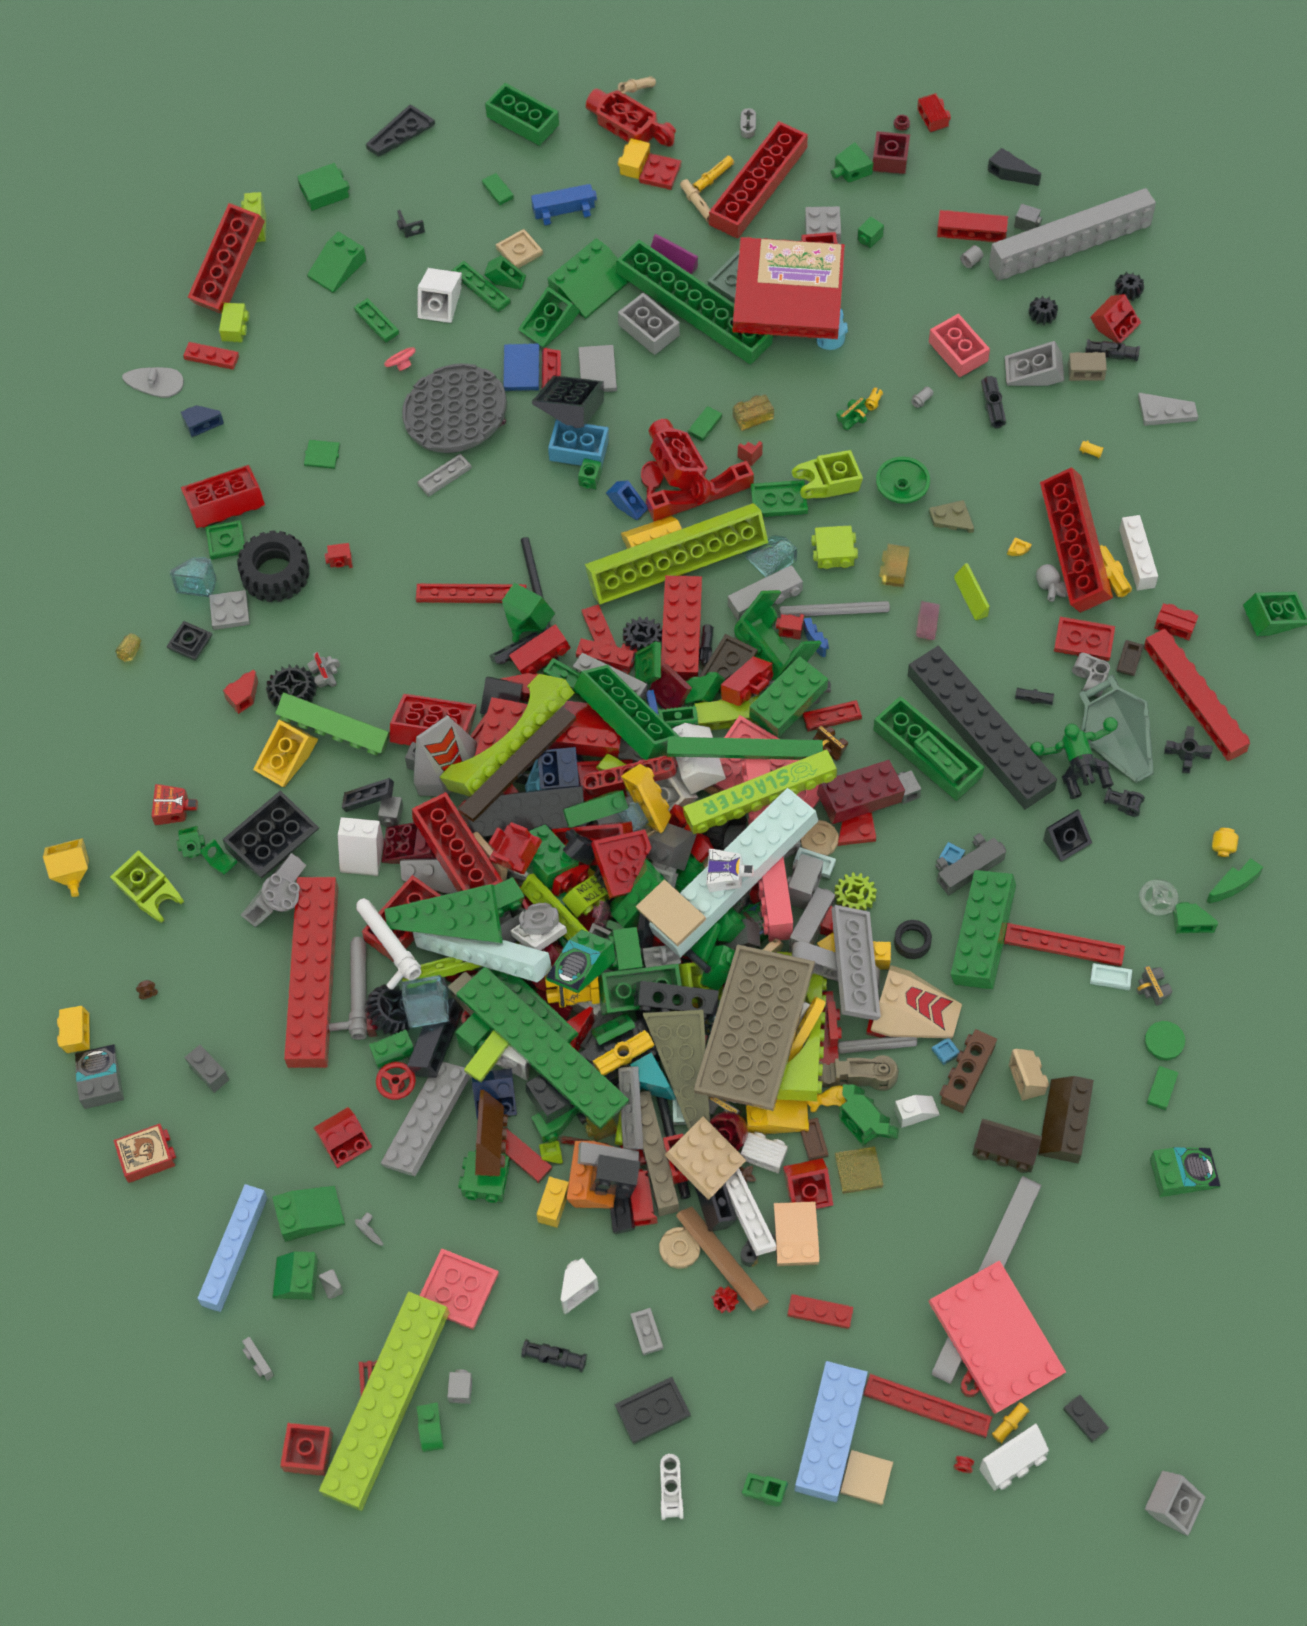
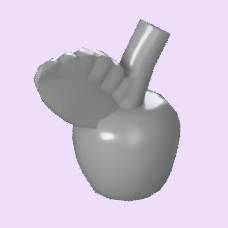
(1049, 579)

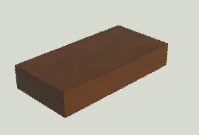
(814, 1141)

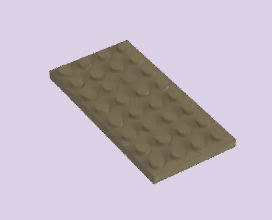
(754, 1027)

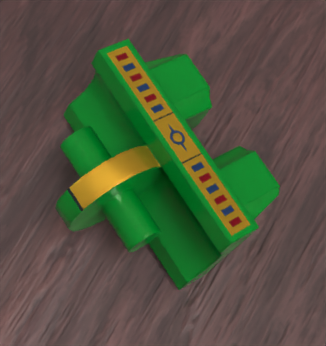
(855, 413)

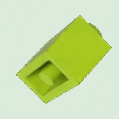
(233, 322)

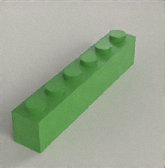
(333, 723)

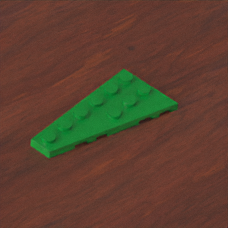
(459, 915)

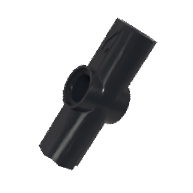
(993, 402)

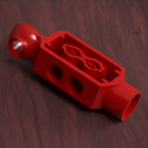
(628, 118)
(680, 460)

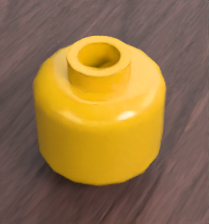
(1225, 842)

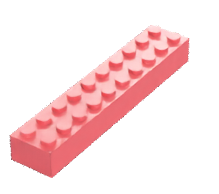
(773, 885)

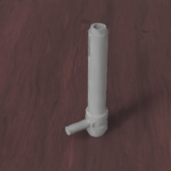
(357, 1017)

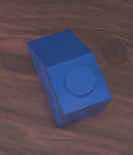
(627, 499)

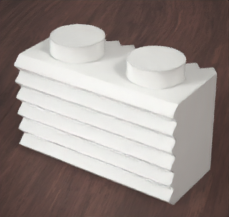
(764, 1152)

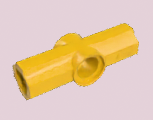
(1115, 574)
(634, 1046)

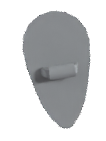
(155, 381)

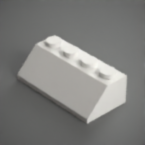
(695, 771)

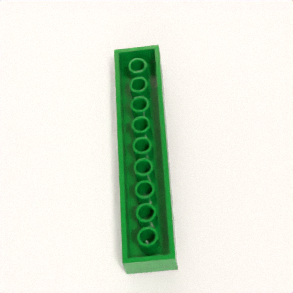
(689, 299)

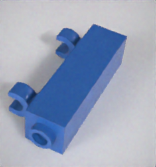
(563, 202)

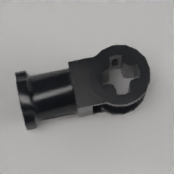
(1125, 801)

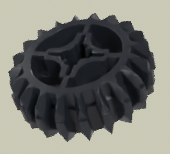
(282, 682)
(379, 1010)

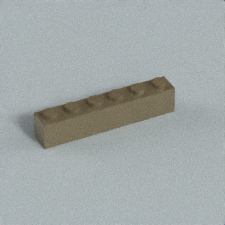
(655, 1159)

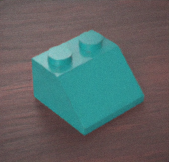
(652, 1078)

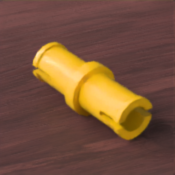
(1010, 1422)

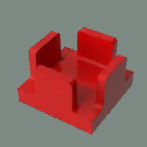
(514, 847)

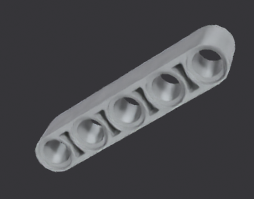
(824, 960)

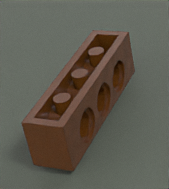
(959, 1099)

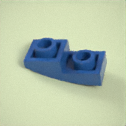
(811, 633)

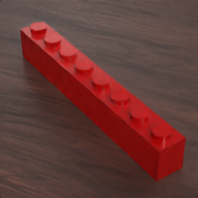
(1197, 695)

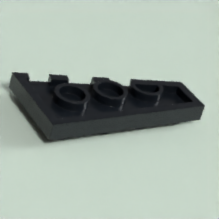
(400, 129)

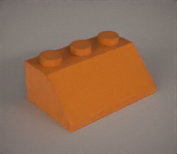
(579, 1184)

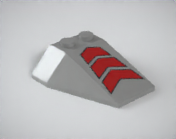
(438, 749)

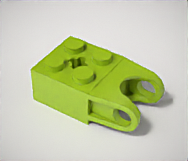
(829, 475)
(150, 890)

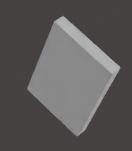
(598, 364)

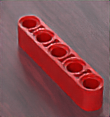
(602, 776)

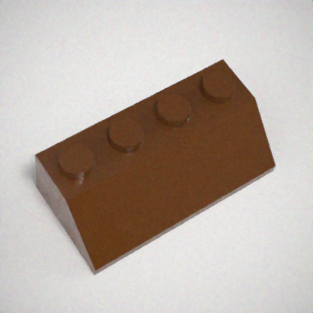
(490, 1136)

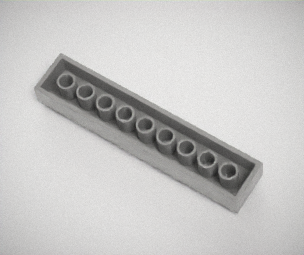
(1071, 234)

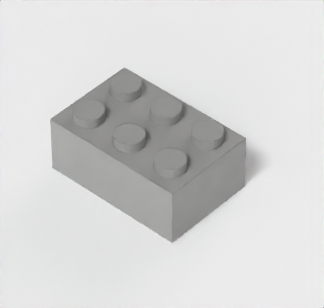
(648, 323)

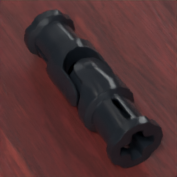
(1122, 350)
(550, 1354)

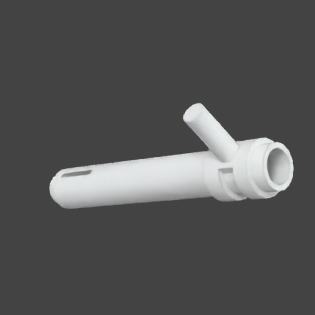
(402, 958)

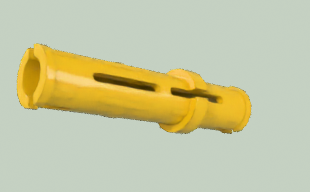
(708, 177)

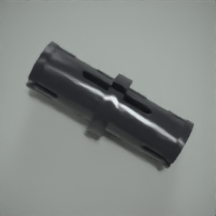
(1034, 696)

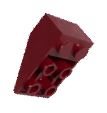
(404, 843)

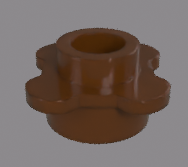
(146, 989)

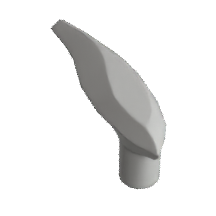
(366, 1230)

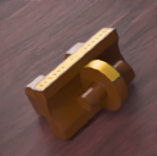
(830, 743)

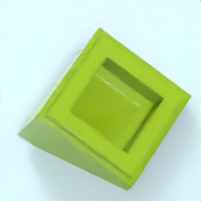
(551, 1152)

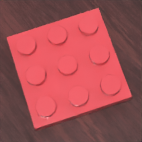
(459, 1286)

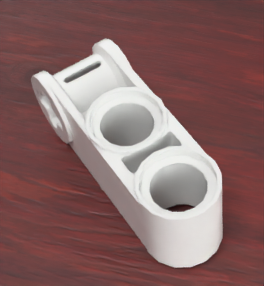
(671, 1501)

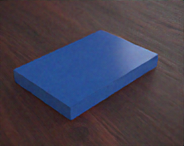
(521, 367)

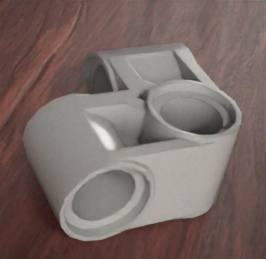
(1087, 667)

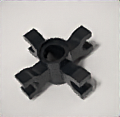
(1187, 756)

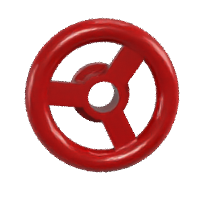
(395, 1088)

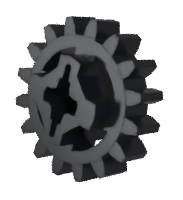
(642, 633)

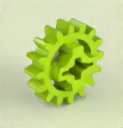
(856, 890)

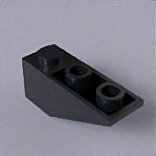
(1009, 167)

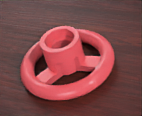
(400, 359)

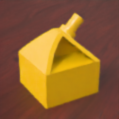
(67, 863)

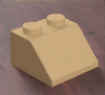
(1027, 1074)

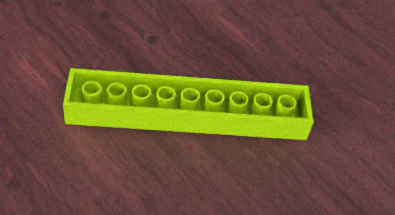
(676, 553)
(384, 1401)

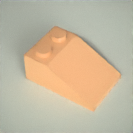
(796, 1234)

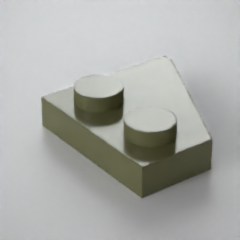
(951, 516)

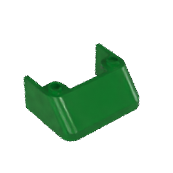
(757, 631)

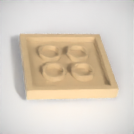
(705, 1158)

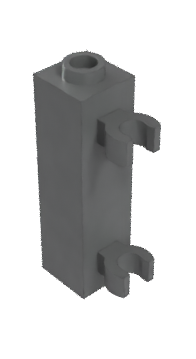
(961, 872)

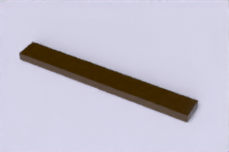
(517, 764)

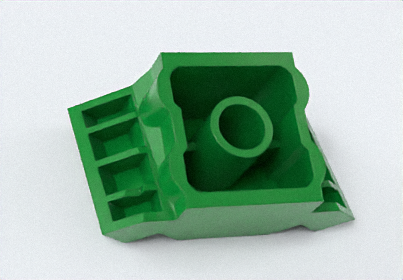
(863, 1117)

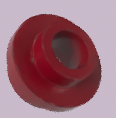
(901, 122)

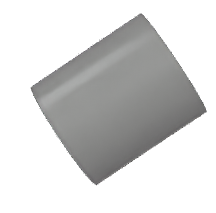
(971, 256)

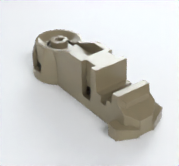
(861, 1072)

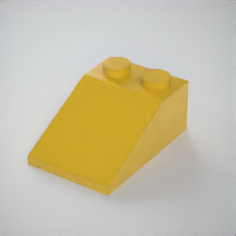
(285, 753)
(786, 1118)

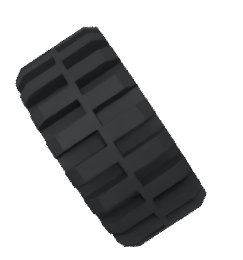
(268, 547)

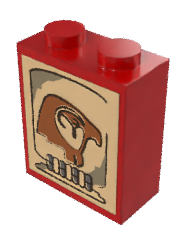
(145, 1152)

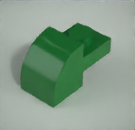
(430, 1427)
(765, 1489)

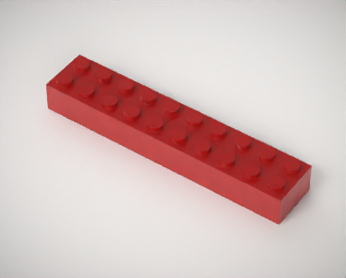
(311, 973)

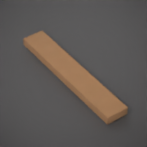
(722, 1259)

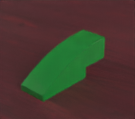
(1235, 881)

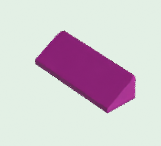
(675, 253)

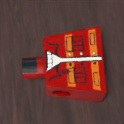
(171, 804)

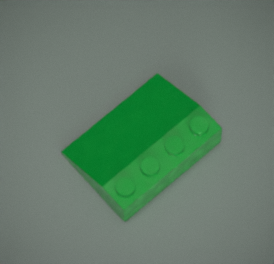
(588, 278)

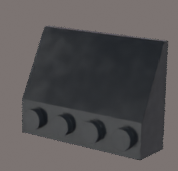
(570, 399)
(269, 835)

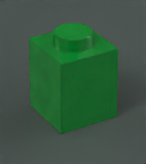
(870, 232)

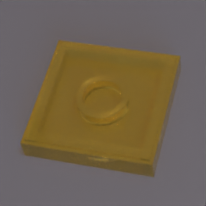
(858, 1170)

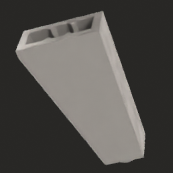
(257, 908)
(810, 923)

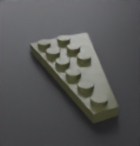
(681, 1048)

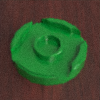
(1164, 1040)

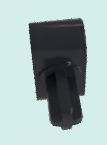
(579, 847)

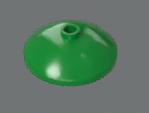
(906, 473)

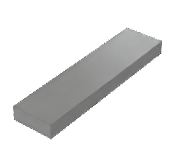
(631, 1111)

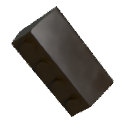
(1066, 1118)

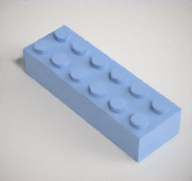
(831, 1431)

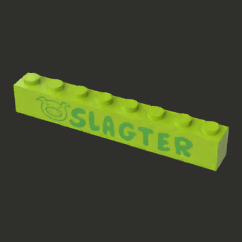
(759, 792)

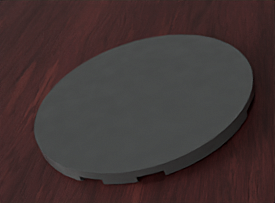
(454, 408)

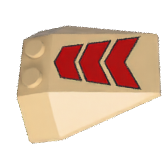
(915, 1008)

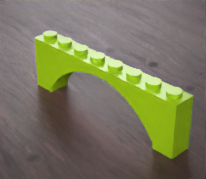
(545, 699)
(802, 1072)

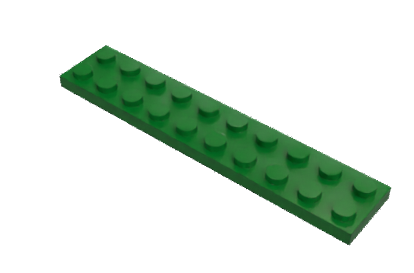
(542, 1048)

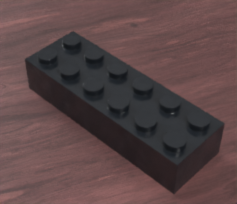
(529, 810)

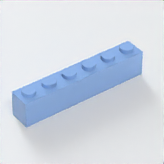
(232, 1248)

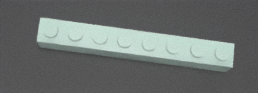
(503, 957)

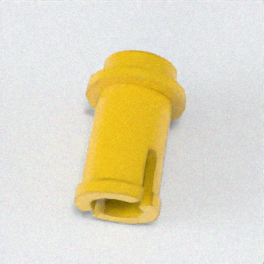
(872, 402)
(1091, 449)

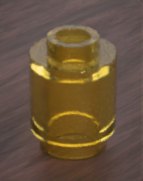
(128, 647)

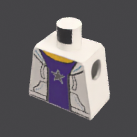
(726, 870)

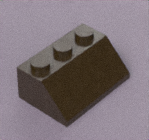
(1006, 1146)

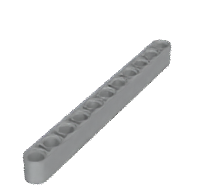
(999, 1250)

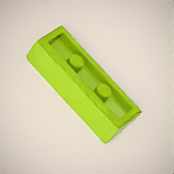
(972, 592)

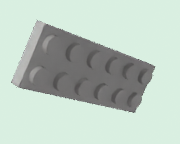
(855, 963)
(425, 1120)

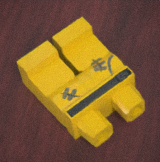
(568, 997)

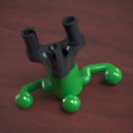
(1080, 756)

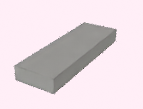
(444, 475)
(589, 1153)

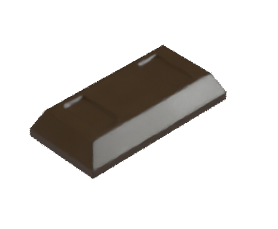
(1129, 658)

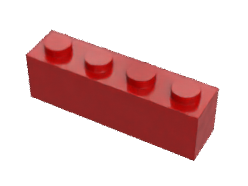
(972, 226)

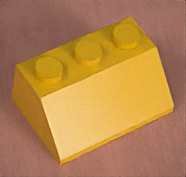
(650, 531)
(648, 795)

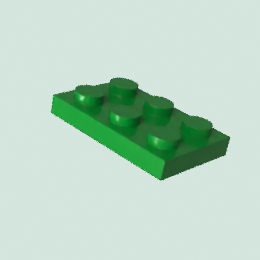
(779, 498)

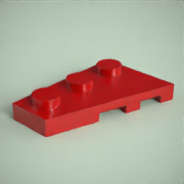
(857, 830)

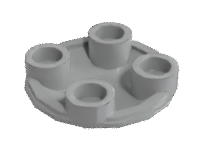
(280, 892)

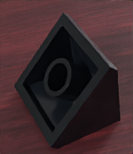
(1067, 836)

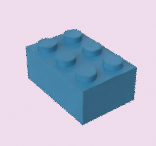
(574, 444)

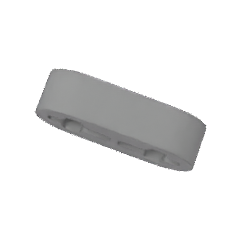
(748, 123)

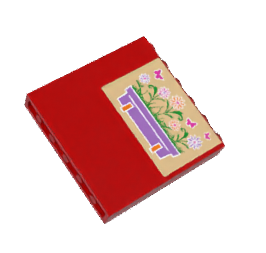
(788, 288)

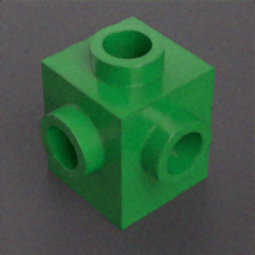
(190, 842)

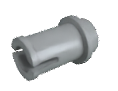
(919, 399)

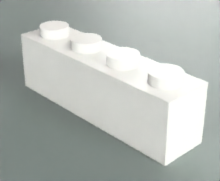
(1138, 552)

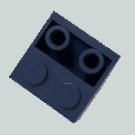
(558, 768)
(500, 1086)

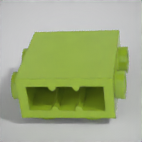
(254, 203)
(834, 547)

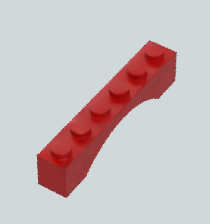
(732, 480)

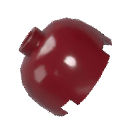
(731, 1127)

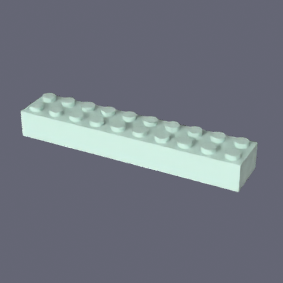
(760, 845)

